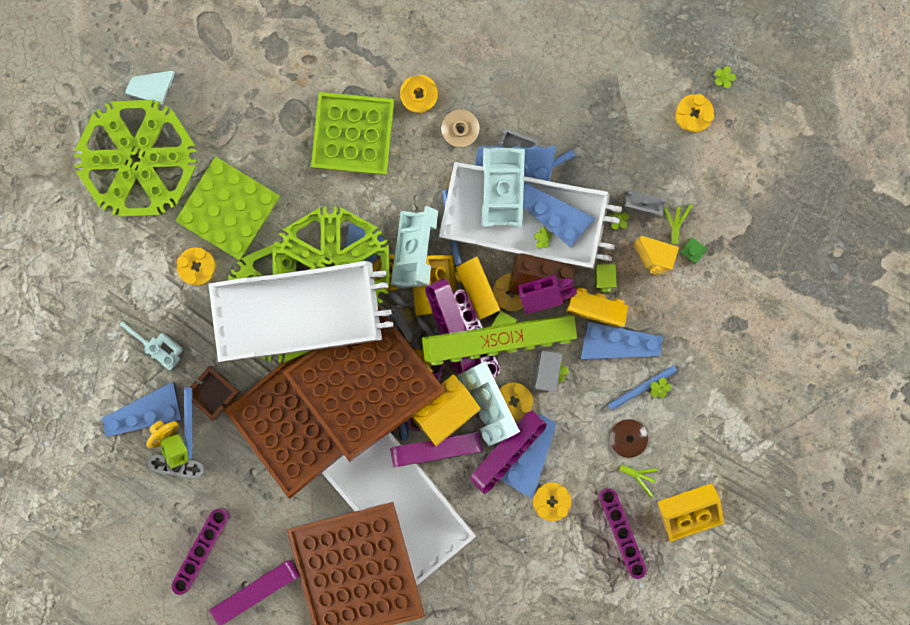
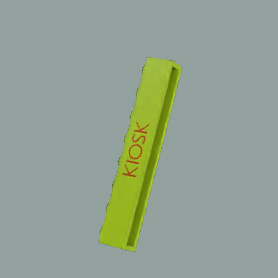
(499, 338)

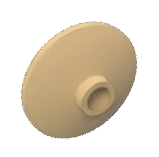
(457, 119)

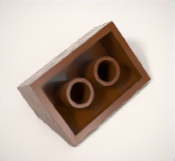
(531, 268)

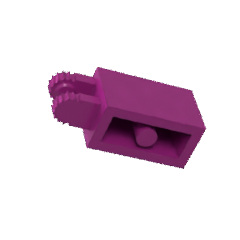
(545, 293)

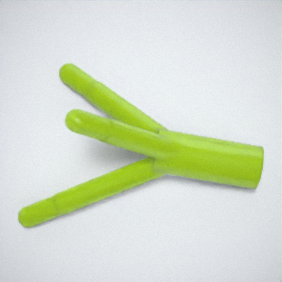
(675, 226)
(637, 474)

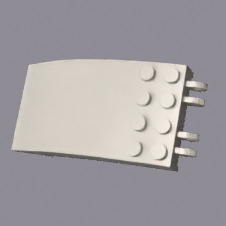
(464, 215)
(297, 311)
(426, 518)

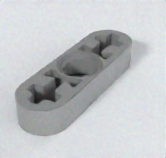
(190, 474)

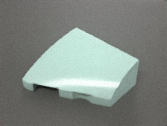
(150, 86)

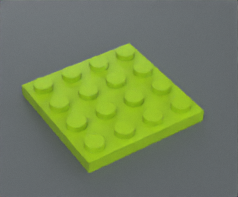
(352, 133)
(227, 208)

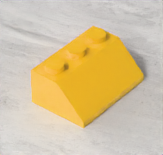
(656, 255)
(441, 268)
(477, 288)
(598, 308)
(447, 411)
(691, 512)

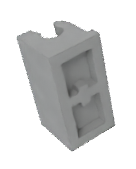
(511, 138)
(644, 204)
(547, 371)

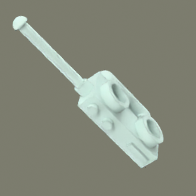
(154, 348)

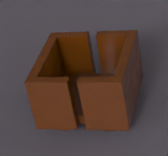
(213, 393)

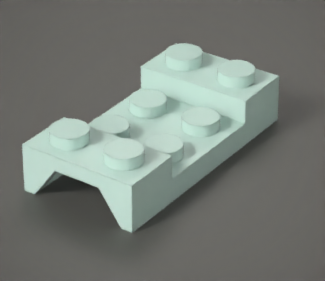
(503, 186)
(412, 247)
(494, 411)

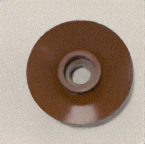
(621, 431)

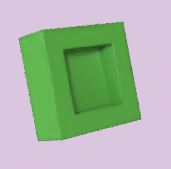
(693, 250)

